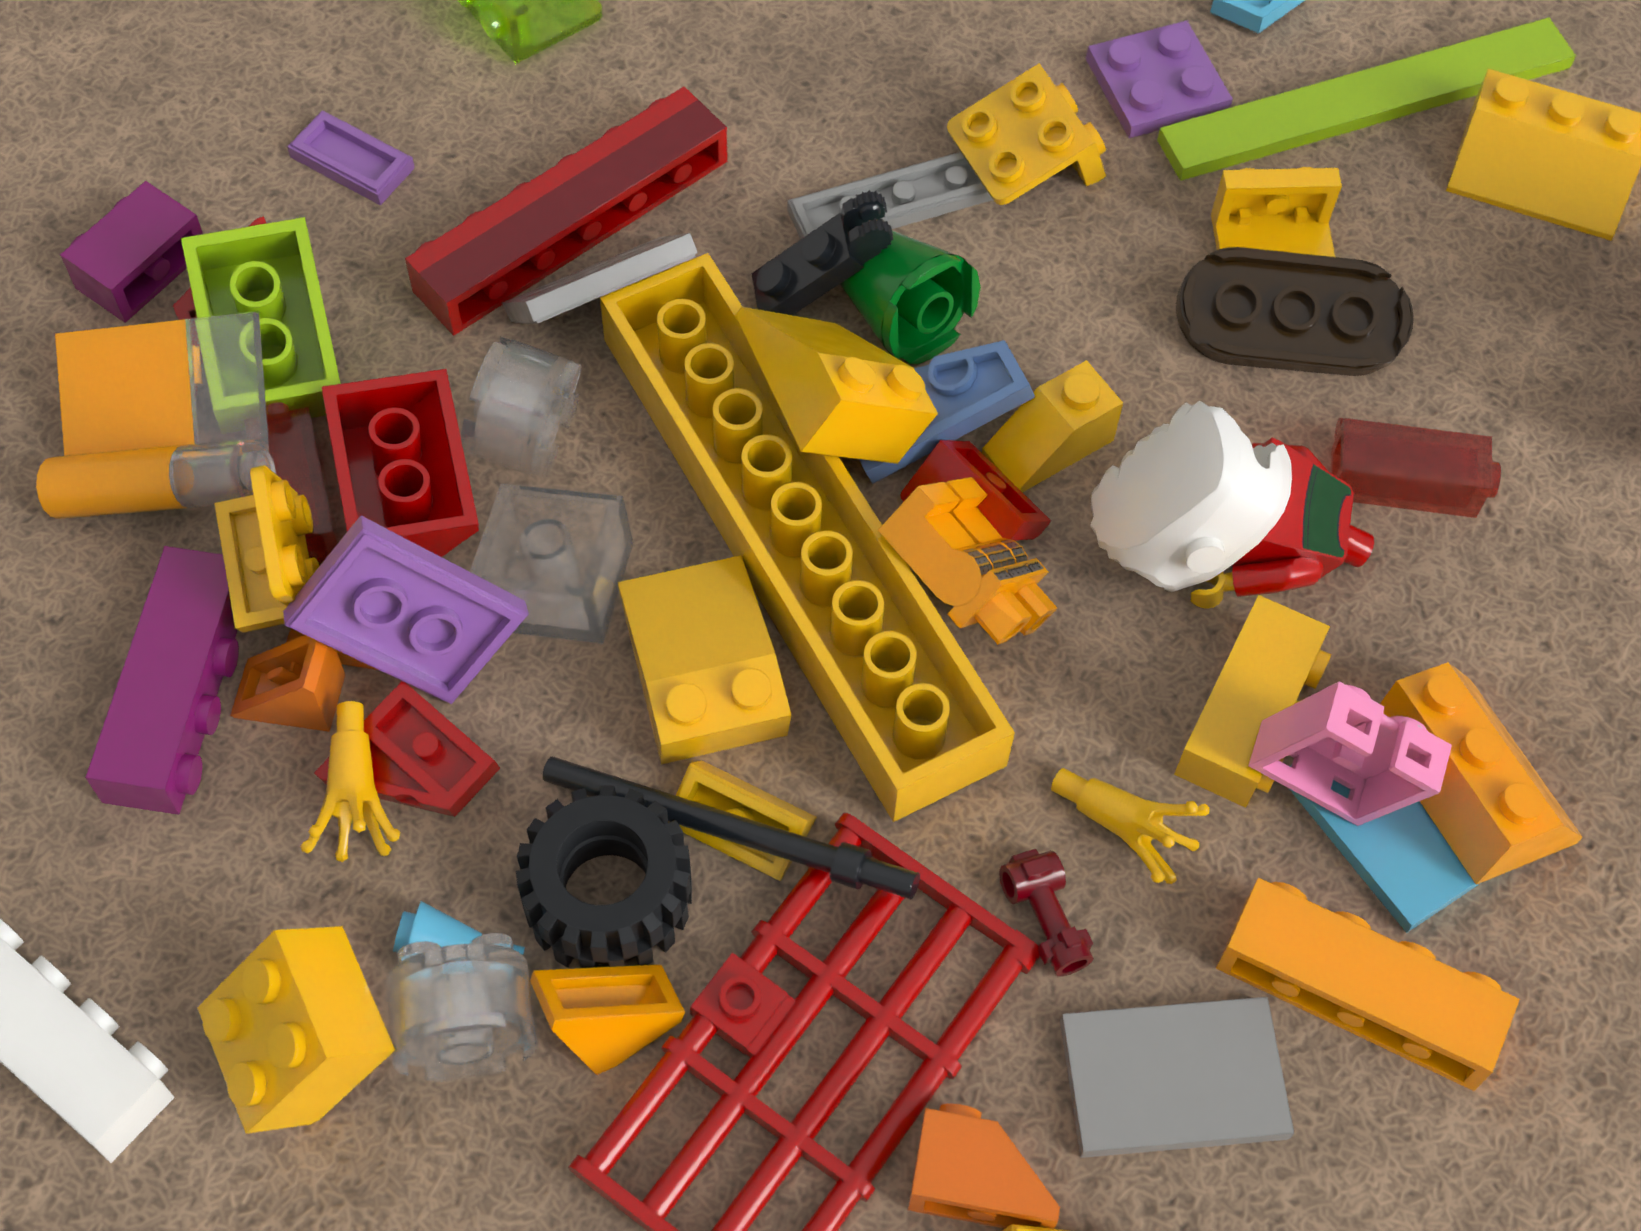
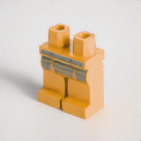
(968, 560)

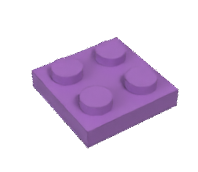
(1157, 78)

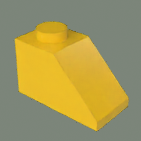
(1056, 428)

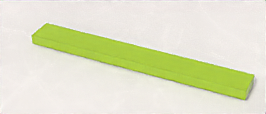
(1360, 99)

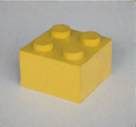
(294, 1028)

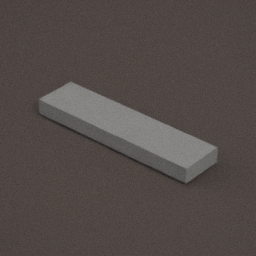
(909, 194)

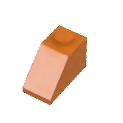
(976, 1173)

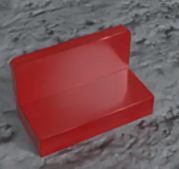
(1004, 506)

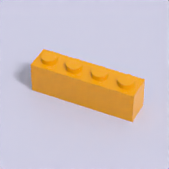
(1369, 983)

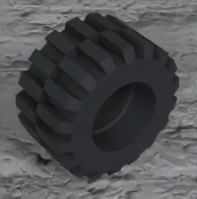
(595, 829)

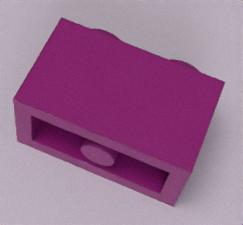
(131, 251)

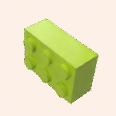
(275, 275)

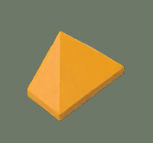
(607, 1010)

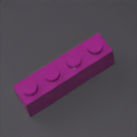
(168, 687)

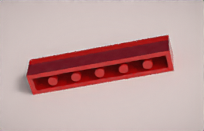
(567, 210)

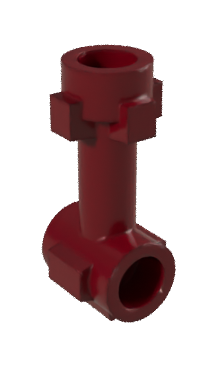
(1036, 879)

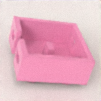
(1350, 740)

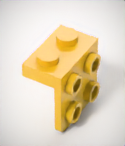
(1026, 136)
(1276, 209)
(265, 549)

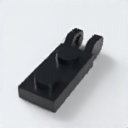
(824, 256)

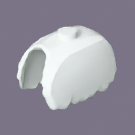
(1190, 498)

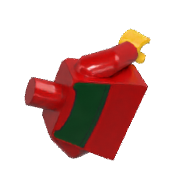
(1304, 543)

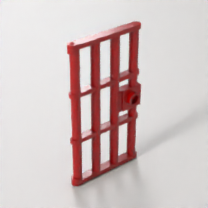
(768, 1023)

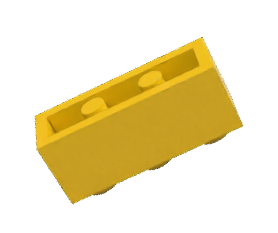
(1260, 678)

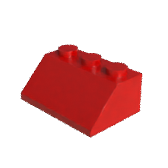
(402, 458)

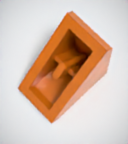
(291, 685)

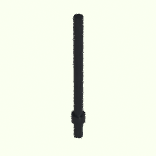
(846, 864)

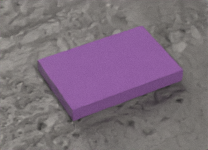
(405, 611)

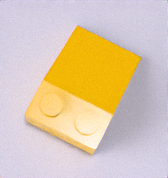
(838, 387)
(704, 659)

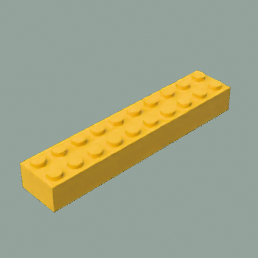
(808, 545)

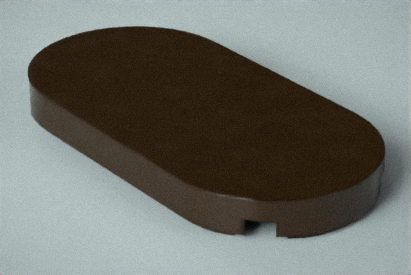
(1294, 312)

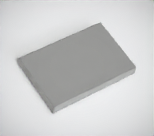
(600, 279)
(1175, 1077)

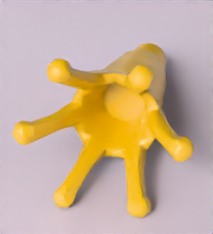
(351, 787)
(1130, 818)

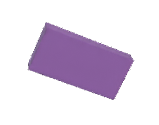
(351, 157)

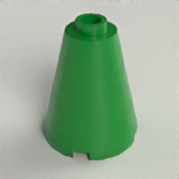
(914, 297)

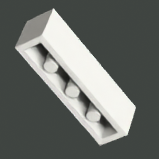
(70, 1054)

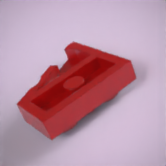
(422, 755)

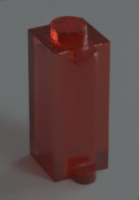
(300, 462)
(1415, 467)

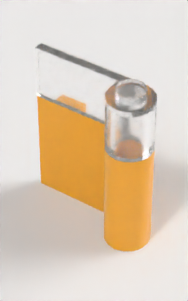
(157, 417)

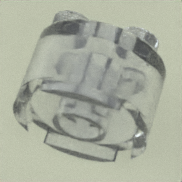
(520, 405)
(460, 1008)

